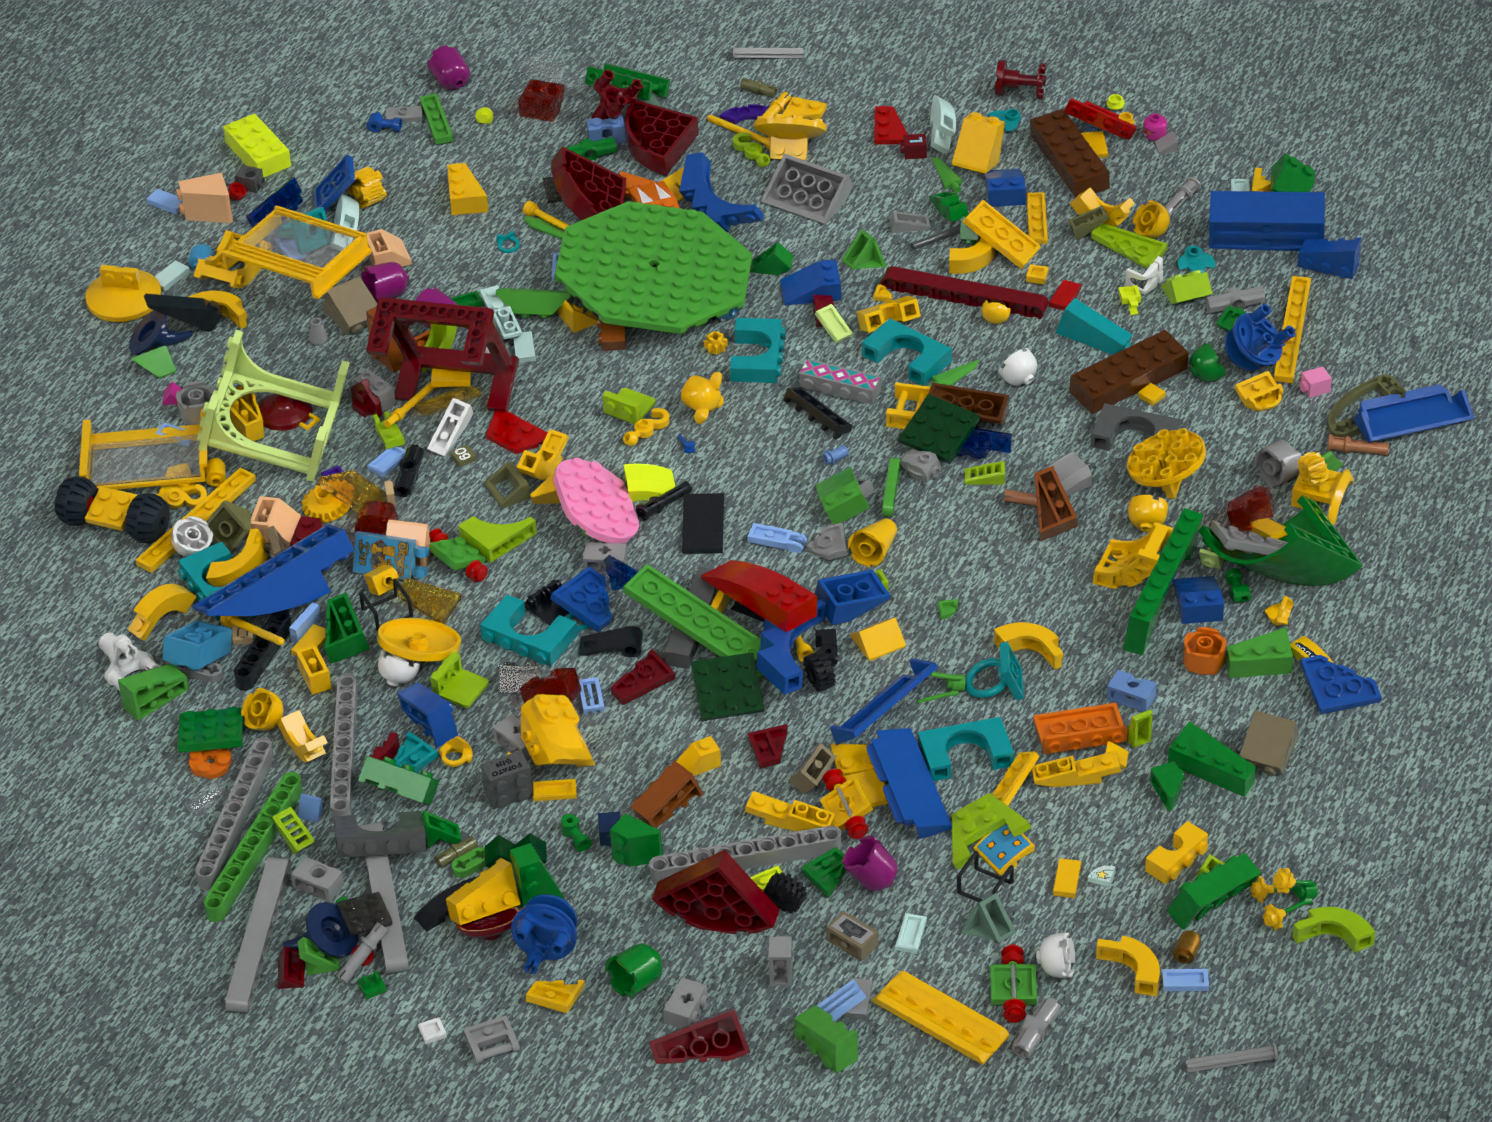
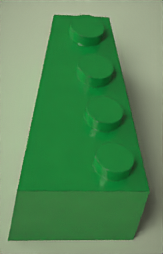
(1211, 760)
(1212, 889)

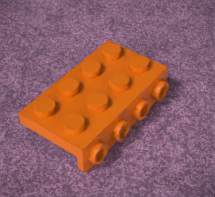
(1080, 728)

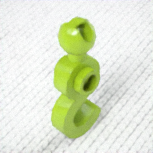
(751, 149)

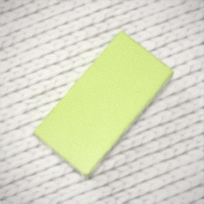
(833, 323)

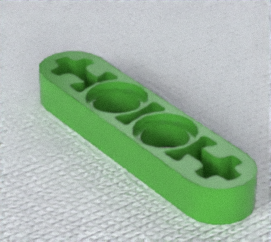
(891, 487)

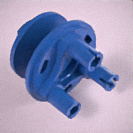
(1255, 340)
(545, 930)

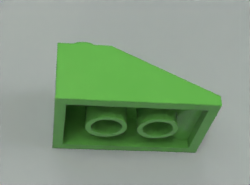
(842, 496)

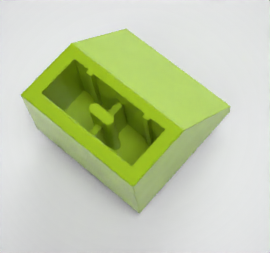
(1186, 288)

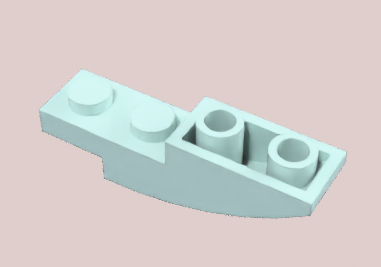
(943, 123)
(347, 212)
(503, 315)

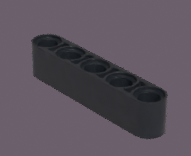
(261, 651)

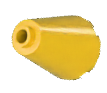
(872, 542)

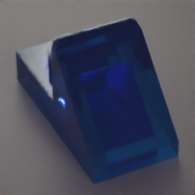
(618, 572)

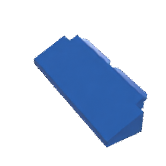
(1416, 412)
(883, 701)
(910, 785)

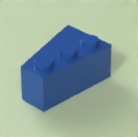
(1331, 257)
(430, 711)

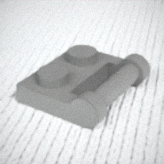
(488, 1034)

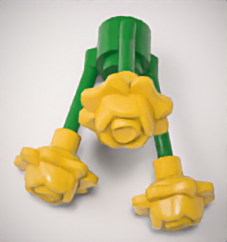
(1283, 882)

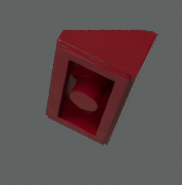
(290, 969)

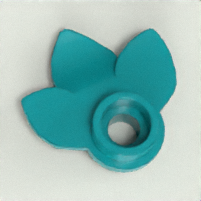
(1010, 116)
(1195, 261)

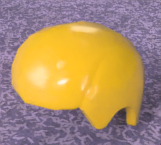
(995, 312)

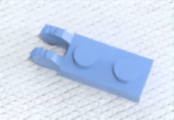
(776, 537)

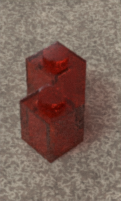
(1250, 506)
(560, 682)

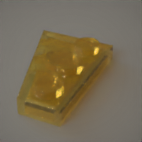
(443, 400)
(430, 600)

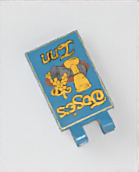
(400, 553)

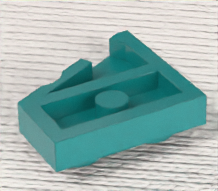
(415, 753)

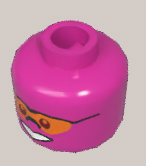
(1154, 127)

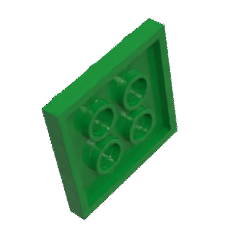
(210, 729)

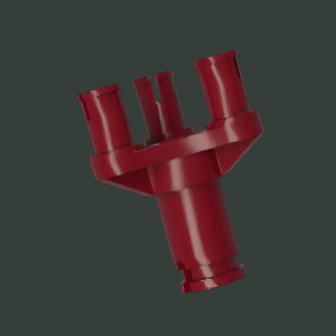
(612, 97)

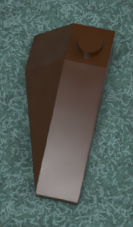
(988, 405)

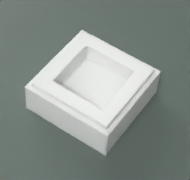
(432, 1030)

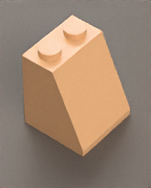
(205, 199)

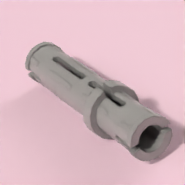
(362, 952)

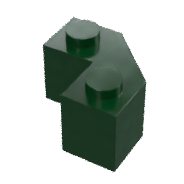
(501, 847)

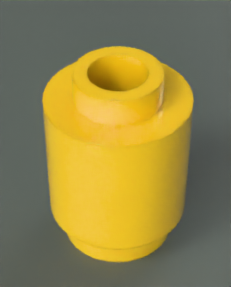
(215, 472)

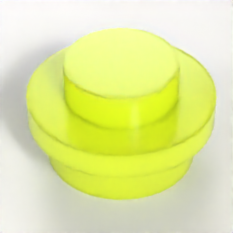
(1115, 102)
(484, 115)

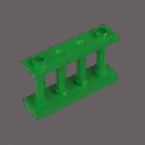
(624, 76)

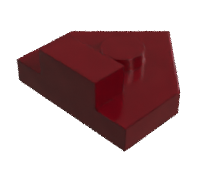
(364, 400)

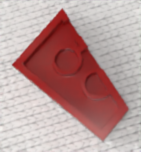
(888, 126)

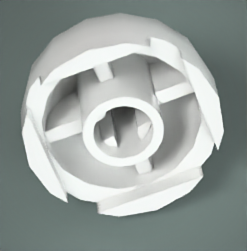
(1019, 368)
(191, 536)
(397, 669)
(1056, 955)

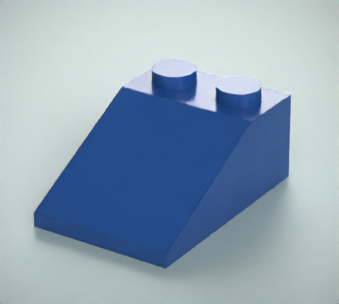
(1005, 187)
(815, 279)
(851, 595)
(1199, 599)

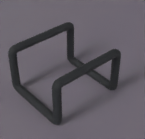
(396, 585)
(975, 856)

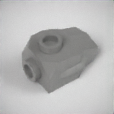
(921, 465)

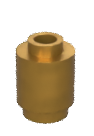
(1187, 947)

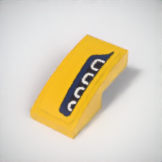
(1306, 648)

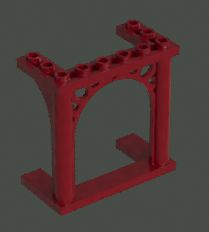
(395, 317)

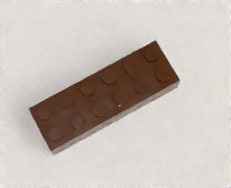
(1069, 153)
(1129, 371)

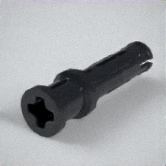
(657, 504)

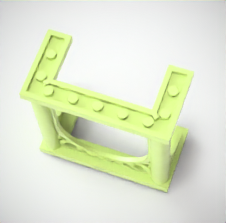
(245, 372)

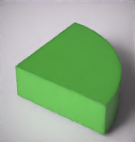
(947, 607)

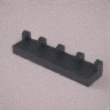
(817, 411)

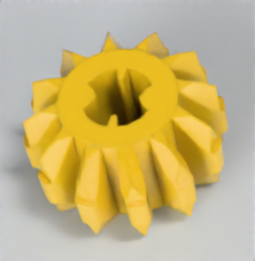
(1313, 469)

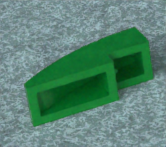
(949, 205)

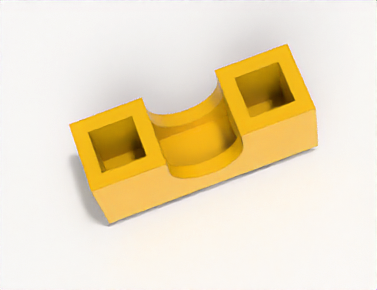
(900, 309)
(1167, 864)

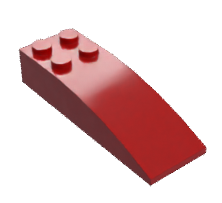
(765, 593)

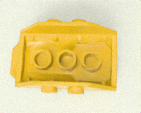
(552, 732)

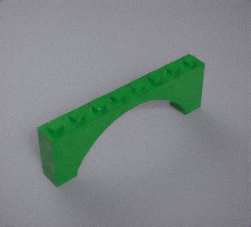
(1147, 608)

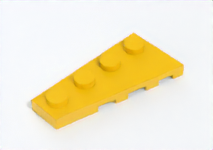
(851, 758)

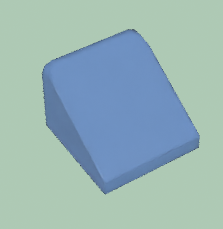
(310, 808)

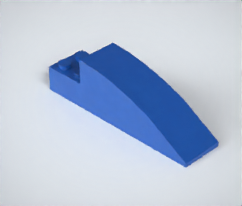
(283, 580)

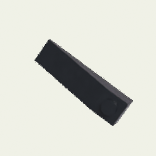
(191, 310)

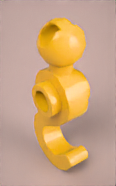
(645, 427)
(176, 497)

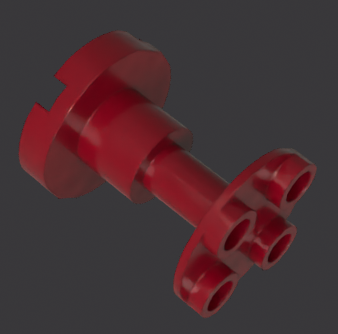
(1013, 78)

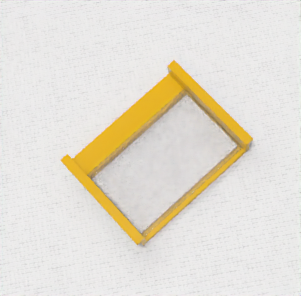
(300, 249)
(142, 457)

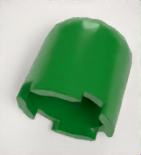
(634, 969)

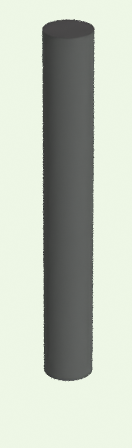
(936, 237)

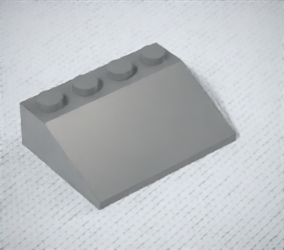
(807, 189)

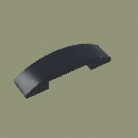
(435, 911)

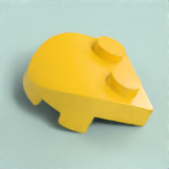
(1260, 392)

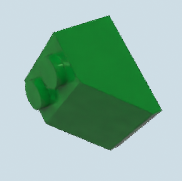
(1291, 175)
(634, 842)

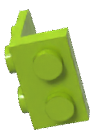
(627, 404)
(456, 683)

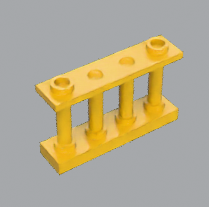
(899, 417)

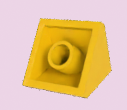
(879, 639)

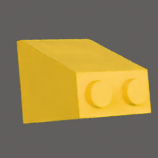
(979, 143)

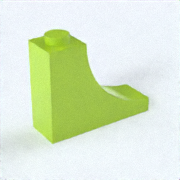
(496, 539)

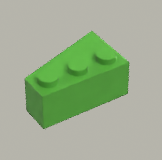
(1260, 656)
(151, 689)
(827, 1038)

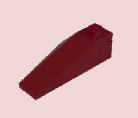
(711, 1037)

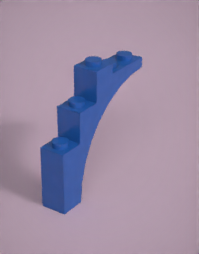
(698, 189)
(775, 657)

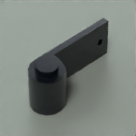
(625, 639)

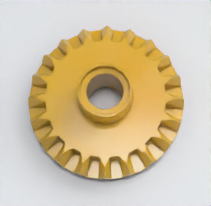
(323, 505)

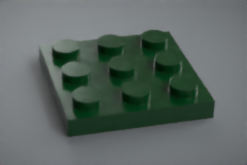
(939, 428)
(727, 686)

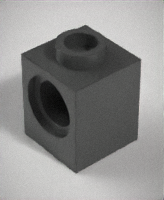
(250, 177)

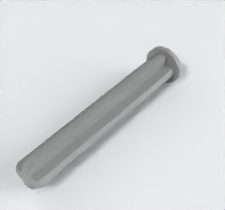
(783, 53)
(1232, 1058)

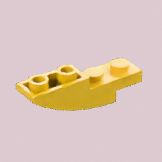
(1081, 772)
(793, 816)

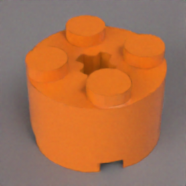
(1204, 651)

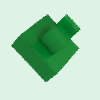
(372, 985)

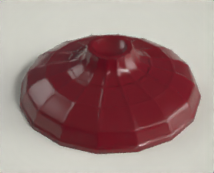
(283, 412)
(490, 926)

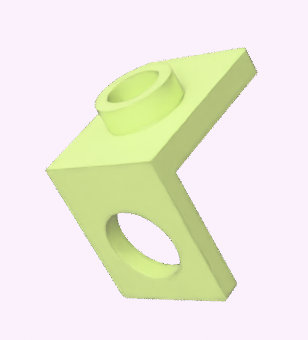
(1210, 558)

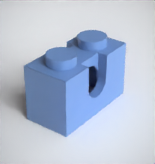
(598, 128)
(1125, 684)

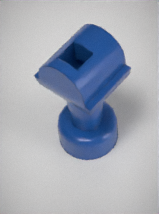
(376, 123)

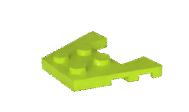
(979, 820)

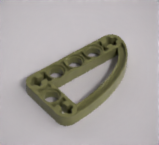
(1380, 382)

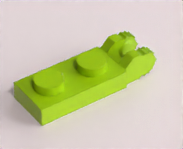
(389, 436)

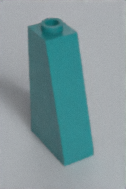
(1092, 329)

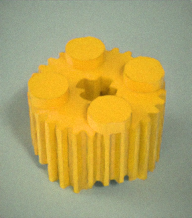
(367, 187)

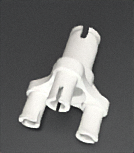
(123, 657)

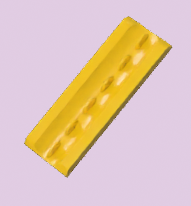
(942, 1017)

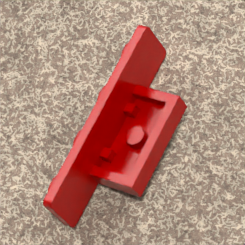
(1100, 118)

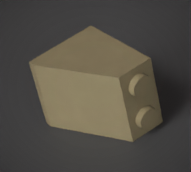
(348, 305)
(1270, 742)

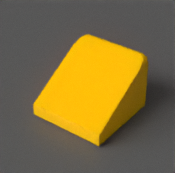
(1122, 753)

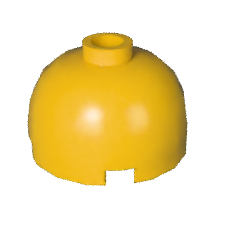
(1151, 220)
(1145, 511)
(262, 710)

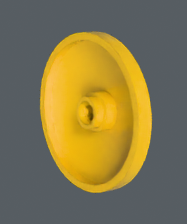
(418, 639)

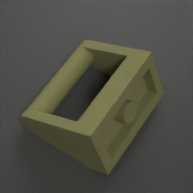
(510, 473)

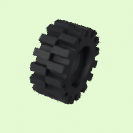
(819, 671)
(785, 892)

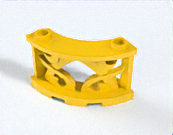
(211, 266)
(1142, 550)

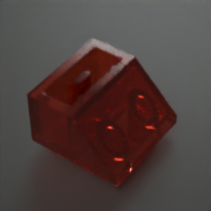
(541, 100)

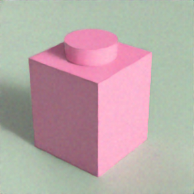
(1315, 382)

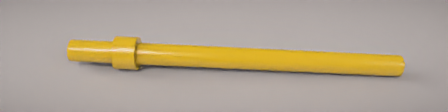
(399, 413)

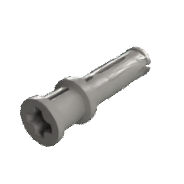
(1183, 194)

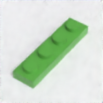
(436, 119)

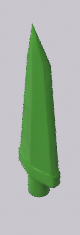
(947, 176)
(541, 225)
(954, 375)

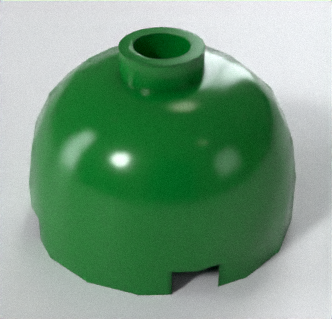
(1206, 364)

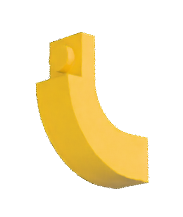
(1088, 200)
(970, 259)
(229, 305)
(547, 458)
(249, 558)
(158, 603)
(1031, 637)
(300, 737)
(1136, 956)

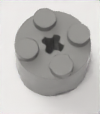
(192, 401)
(1277, 459)

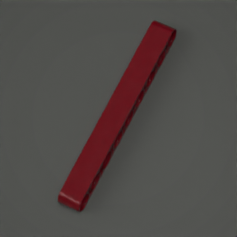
(963, 291)

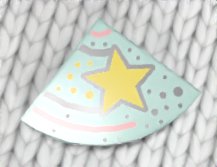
(1102, 875)

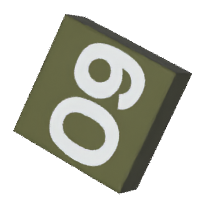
(463, 455)

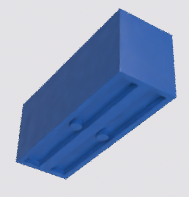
(1265, 219)

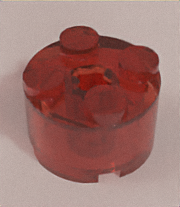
(374, 517)

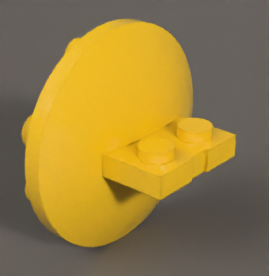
(789, 134)
(120, 293)
(1166, 459)

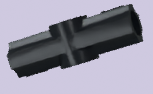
(408, 470)

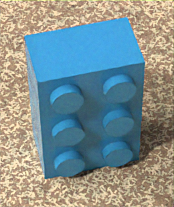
(197, 644)

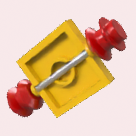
(847, 802)

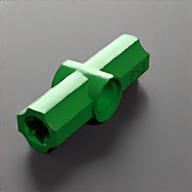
(593, 149)

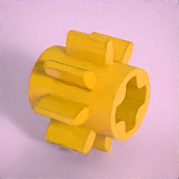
(715, 342)

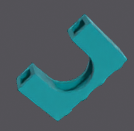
(894, 335)
(763, 367)
(196, 566)
(542, 647)
(986, 733)

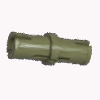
(758, 87)
(455, 851)

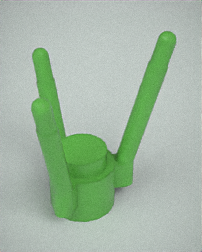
(954, 682)

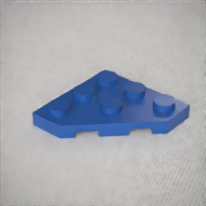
(586, 599)
(1337, 686)

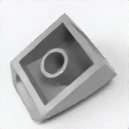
(1072, 473)

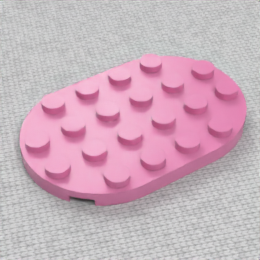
(595, 500)

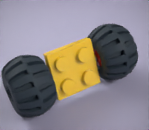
(82, 503)

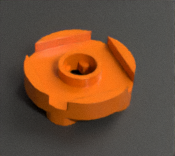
(200, 766)

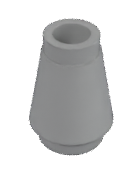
(317, 332)

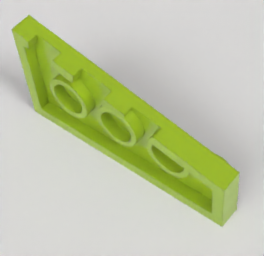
(1129, 244)

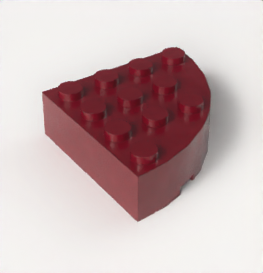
(658, 135)
(585, 184)
(712, 893)

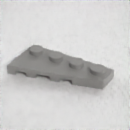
(1250, 543)

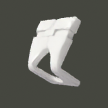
(1153, 274)

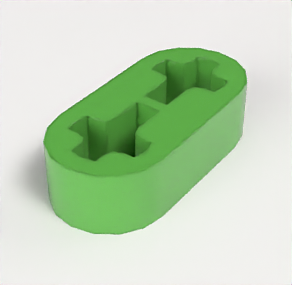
(470, 863)

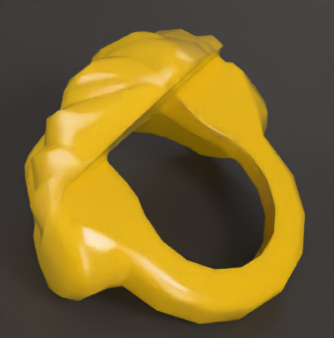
(1280, 612)
(456, 745)

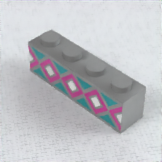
(840, 381)

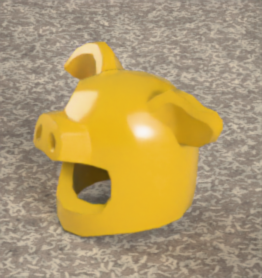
(702, 395)

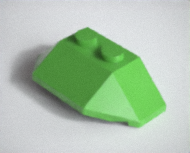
(533, 300)

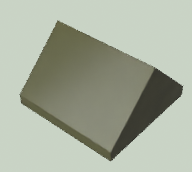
(229, 524)

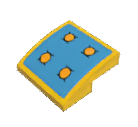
(1001, 849)

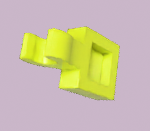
(1131, 296)

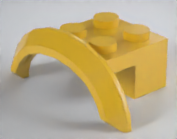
(1329, 492)

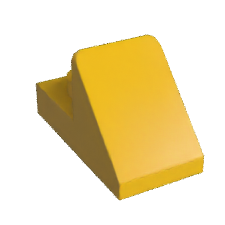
(1259, 182)

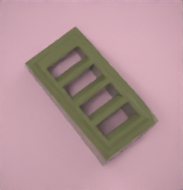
(1088, 221)

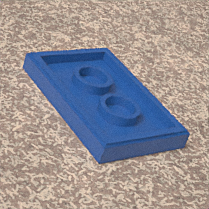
(334, 183)

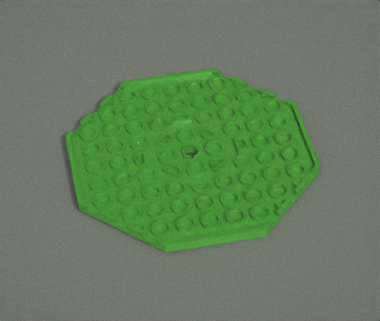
(612, 256)

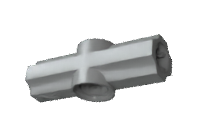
(1235, 298)
(1036, 1027)

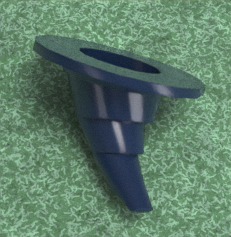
(154, 333)
(327, 931)

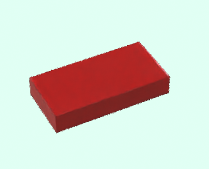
(1065, 294)

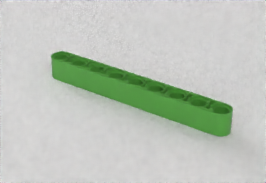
(251, 848)

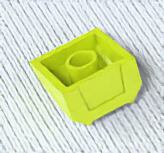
(647, 480)

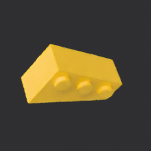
(465, 191)
(247, 416)
(486, 895)

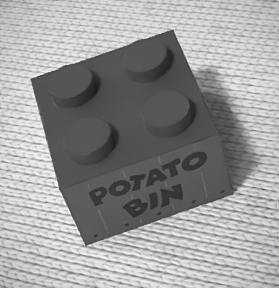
(507, 780)

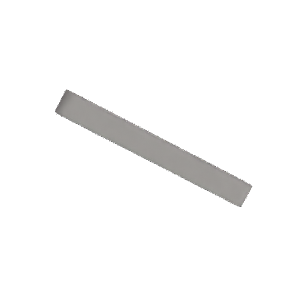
(344, 746)
(234, 813)
(754, 852)
(381, 881)
(257, 934)

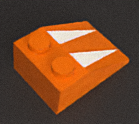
(654, 193)

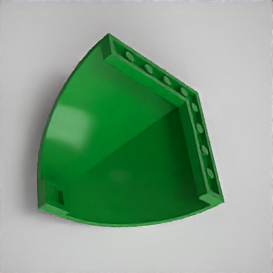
(1310, 558)

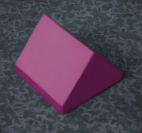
(169, 396)

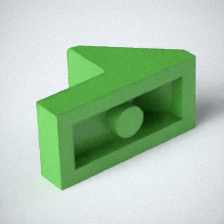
(315, 959)

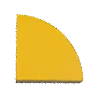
(882, 294)

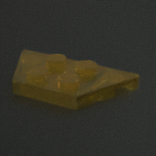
(351, 489)

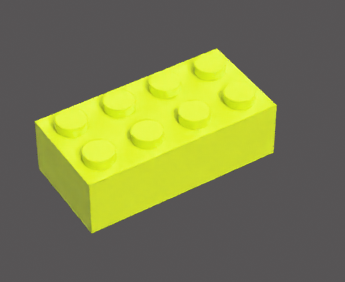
(257, 145)

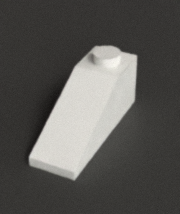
(451, 427)

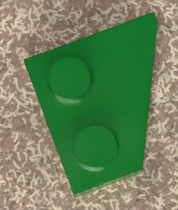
(826, 871)

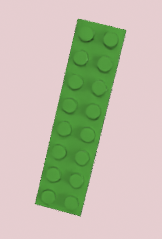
(691, 614)

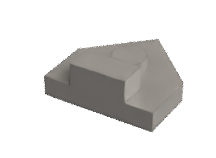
(830, 542)

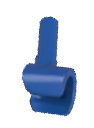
(688, 446)

